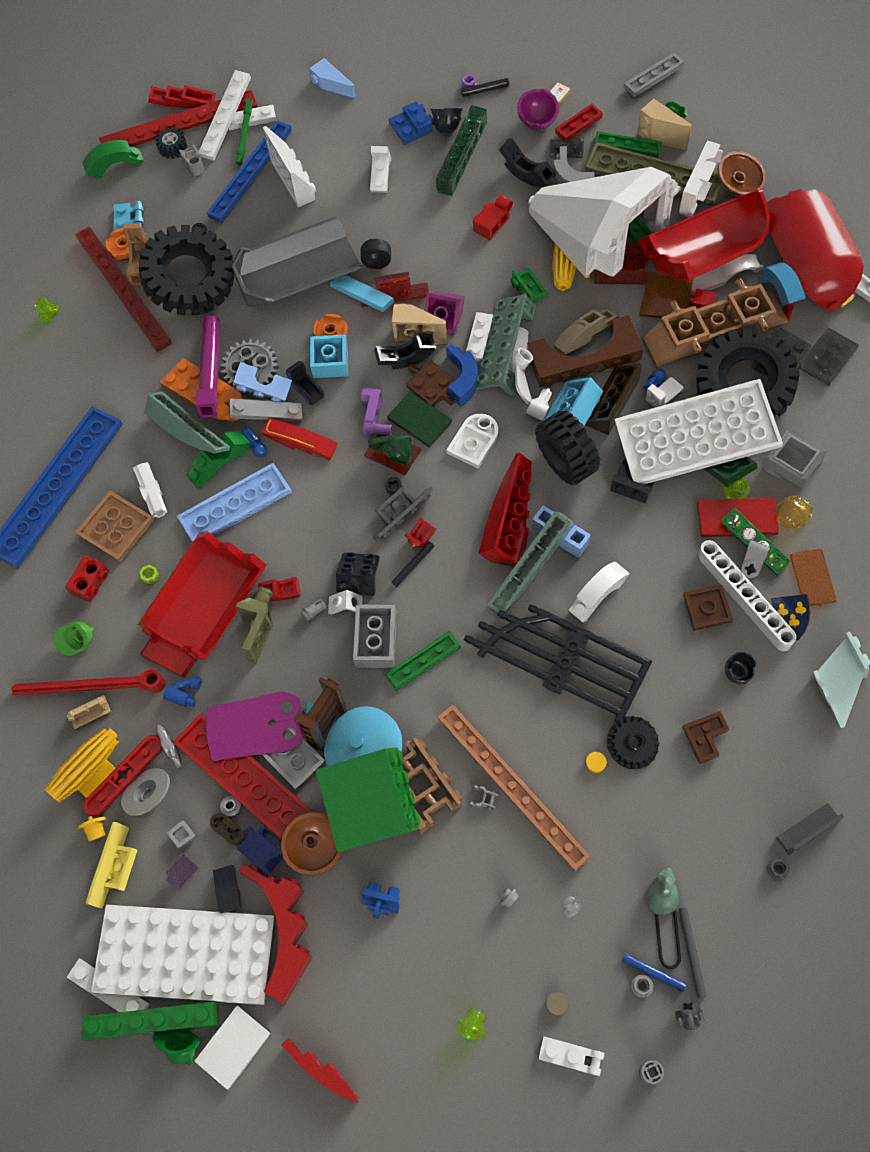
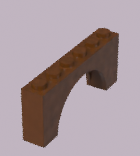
(554, 367)

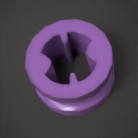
(468, 78)

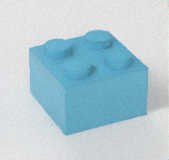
(329, 356)

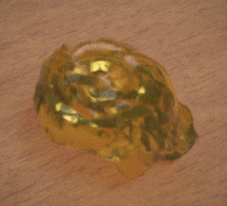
(800, 510)

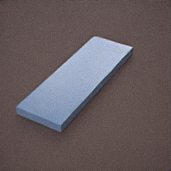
(235, 502)

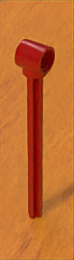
(142, 681)

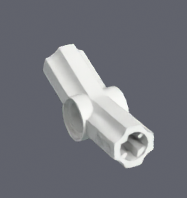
(150, 490)

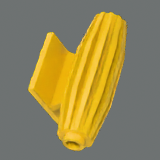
(562, 270)
(85, 768)

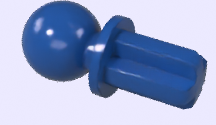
(656, 378)
(259, 449)

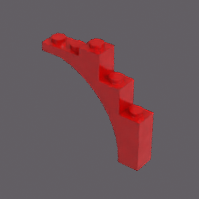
(291, 960)

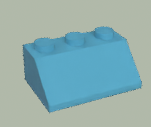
(578, 398)

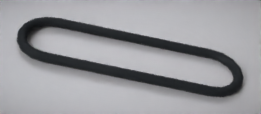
(677, 942)

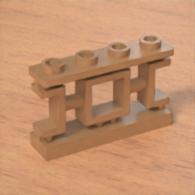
(433, 775)

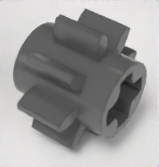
(689, 1015)

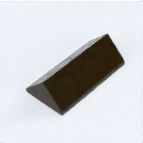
(614, 397)

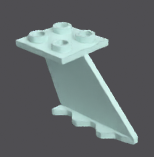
(841, 677)

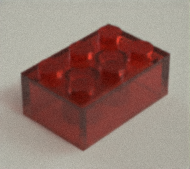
(633, 270)

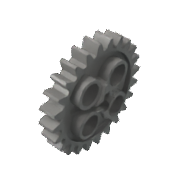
(265, 354)

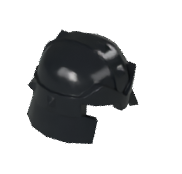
(446, 119)

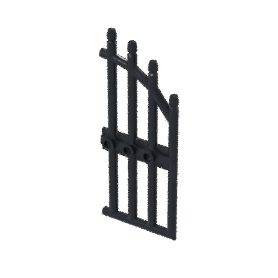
(567, 658)

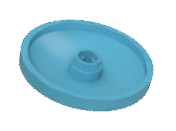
(361, 733)

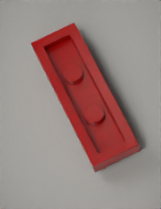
(579, 122)

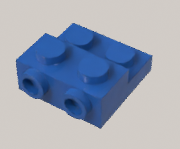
(412, 123)

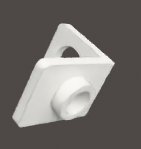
(342, 601)

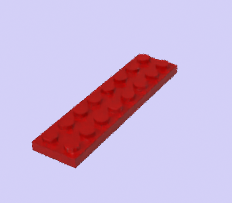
(243, 780)

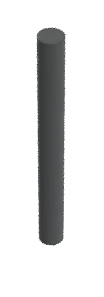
(692, 952)

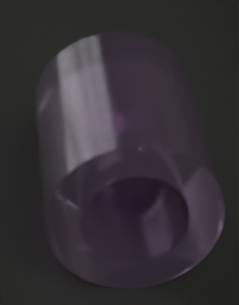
(181, 871)

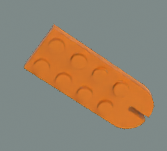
(184, 382)

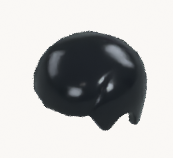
(740, 668)

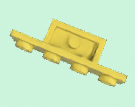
(113, 866)

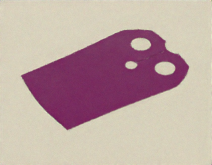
(244, 730)

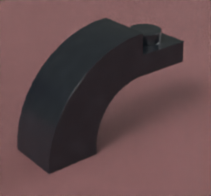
(402, 356)

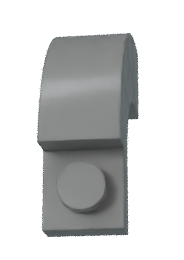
(564, 172)

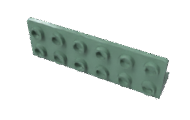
(501, 342)

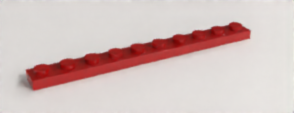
(182, 120)

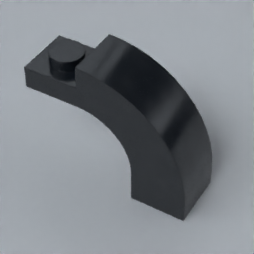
(523, 168)

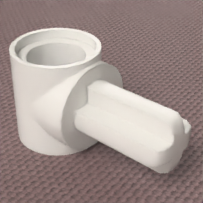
(539, 406)

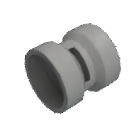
(648, 1073)

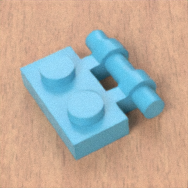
(124, 212)

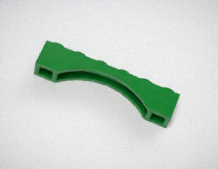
(150, 1021)

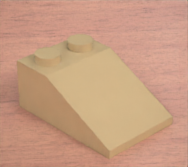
(663, 125)
(409, 320)

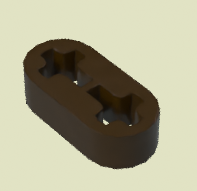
(231, 825)

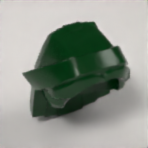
(396, 447)

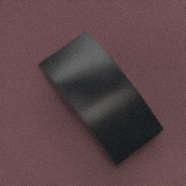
(226, 889)

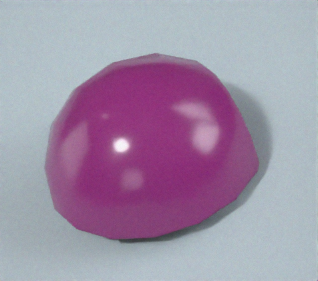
(538, 108)

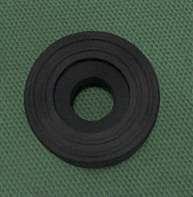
(375, 253)

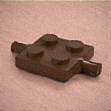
(430, 384)

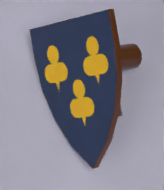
(794, 611)

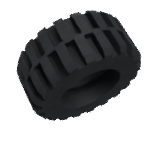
(567, 447)

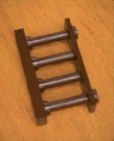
(318, 719)

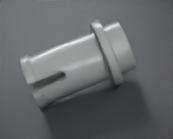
(311, 611)

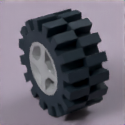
(171, 142)

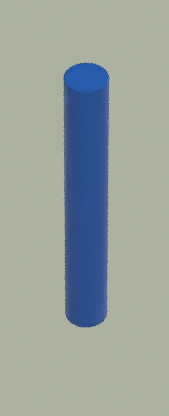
(654, 972)

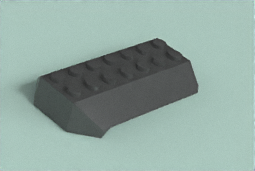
(294, 262)

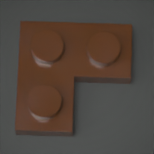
(701, 733)

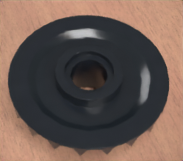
(620, 743)

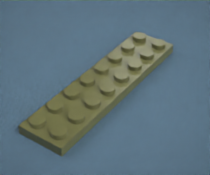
(612, 160)

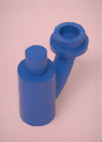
(175, 695)

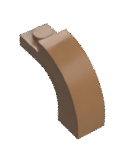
(136, 241)

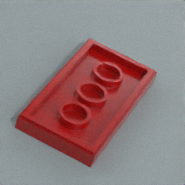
(758, 511)

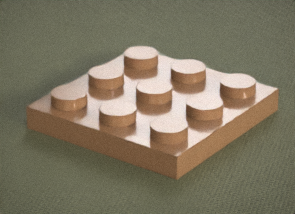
(114, 526)

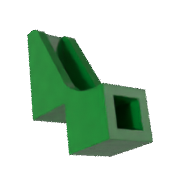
(208, 463)

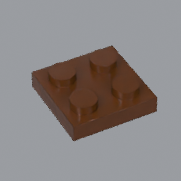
(707, 607)

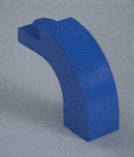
(465, 385)

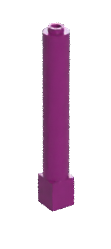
(207, 393)

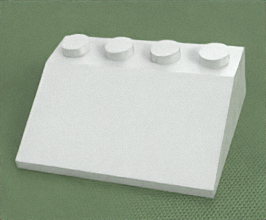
(289, 169)

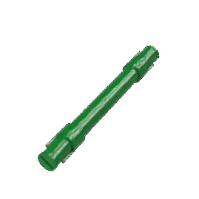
(241, 148)

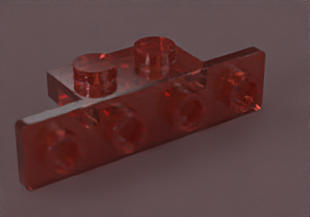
(399, 287)

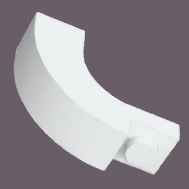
(601, 585)

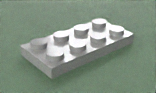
(297, 764)

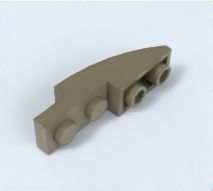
(581, 330)

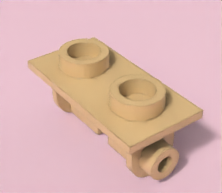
(89, 712)

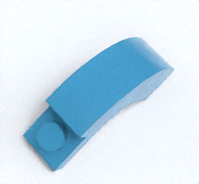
(784, 281)

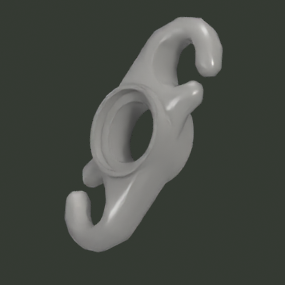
(168, 746)

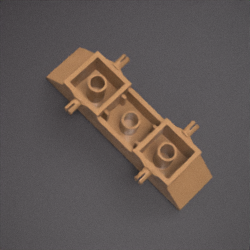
(693, 329)

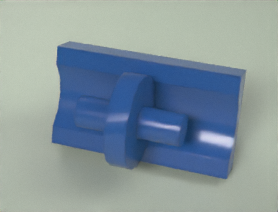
(379, 901)

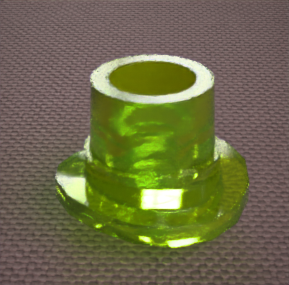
(46, 309)
(737, 490)
(472, 1025)

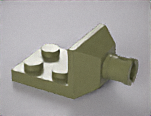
(259, 616)

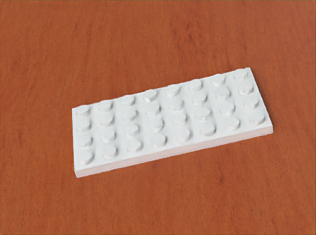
(698, 432)
(184, 955)

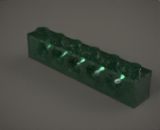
(461, 150)

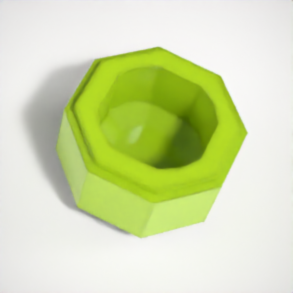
(149, 574)

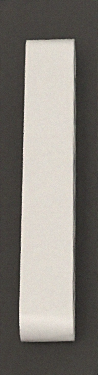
(749, 604)

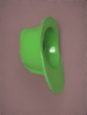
(73, 638)

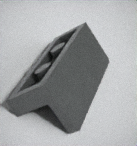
(809, 828)

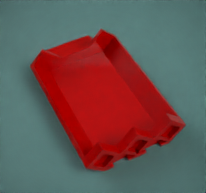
(198, 602)

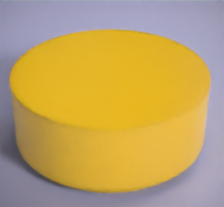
(596, 762)

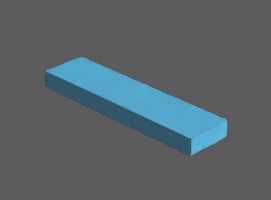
(362, 292)

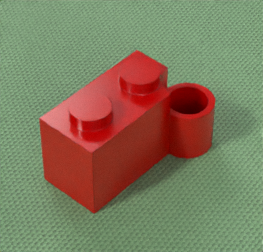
(492, 217)

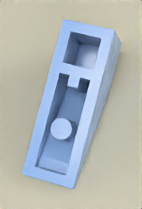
(331, 79)

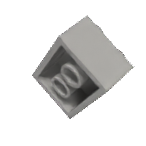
(375, 636)

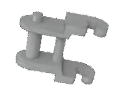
(479, 805)

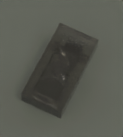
(574, 147)

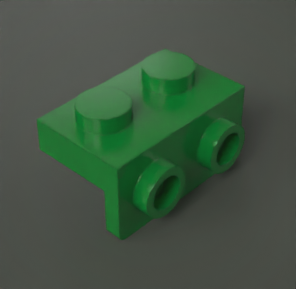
(528, 284)

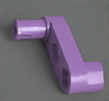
(373, 398)

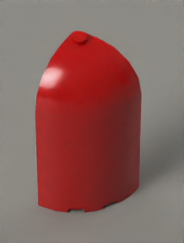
(709, 237)
(816, 246)

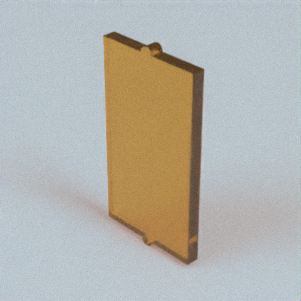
(813, 576)

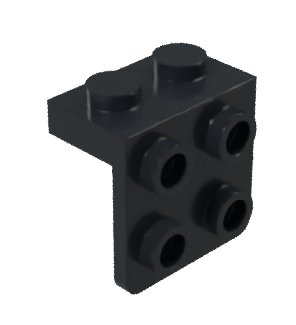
(624, 485)
(357, 573)

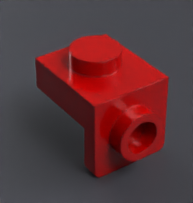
(420, 533)

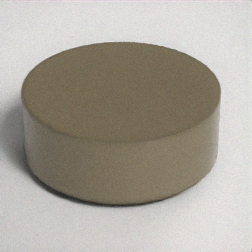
(557, 1003)

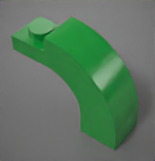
(109, 153)

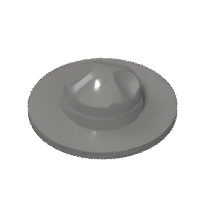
(145, 792)

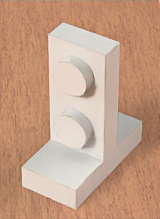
(380, 169)

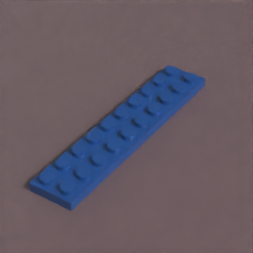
(56, 485)

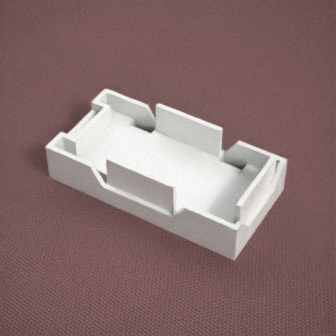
(698, 184)

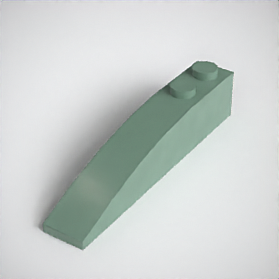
(181, 424)
(532, 561)

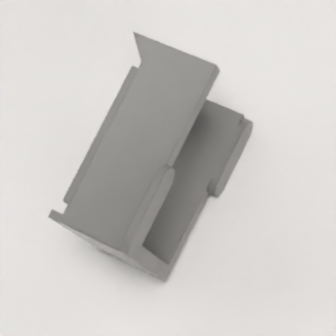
(779, 468)

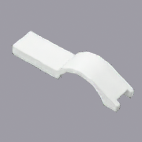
(720, 275)

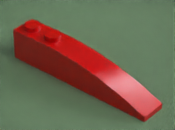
(506, 527)

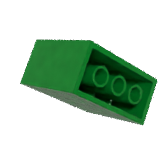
(368, 799)

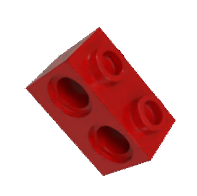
(82, 577)

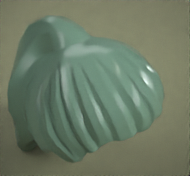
(663, 894)

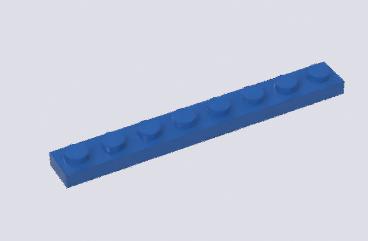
(245, 176)

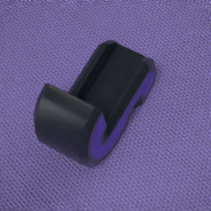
(304, 383)

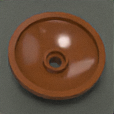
(741, 173)
(314, 856)

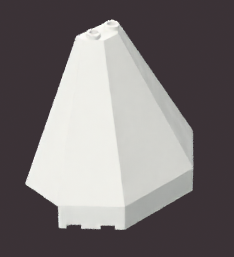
(593, 214)

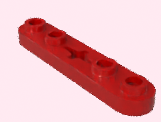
(108, 790)

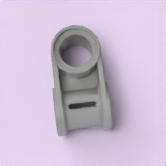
(192, 160)
(755, 555)

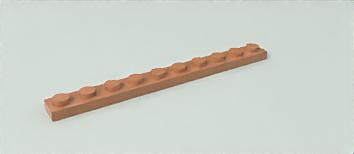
(514, 788)

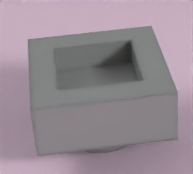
(181, 834)

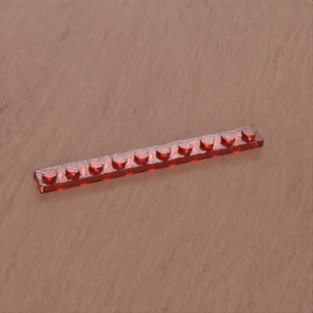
(123, 289)

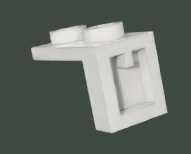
(664, 393)

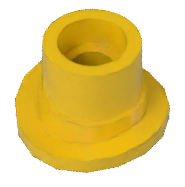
(93, 828)

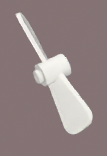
(520, 360)

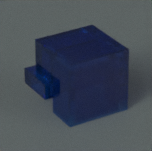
(261, 849)

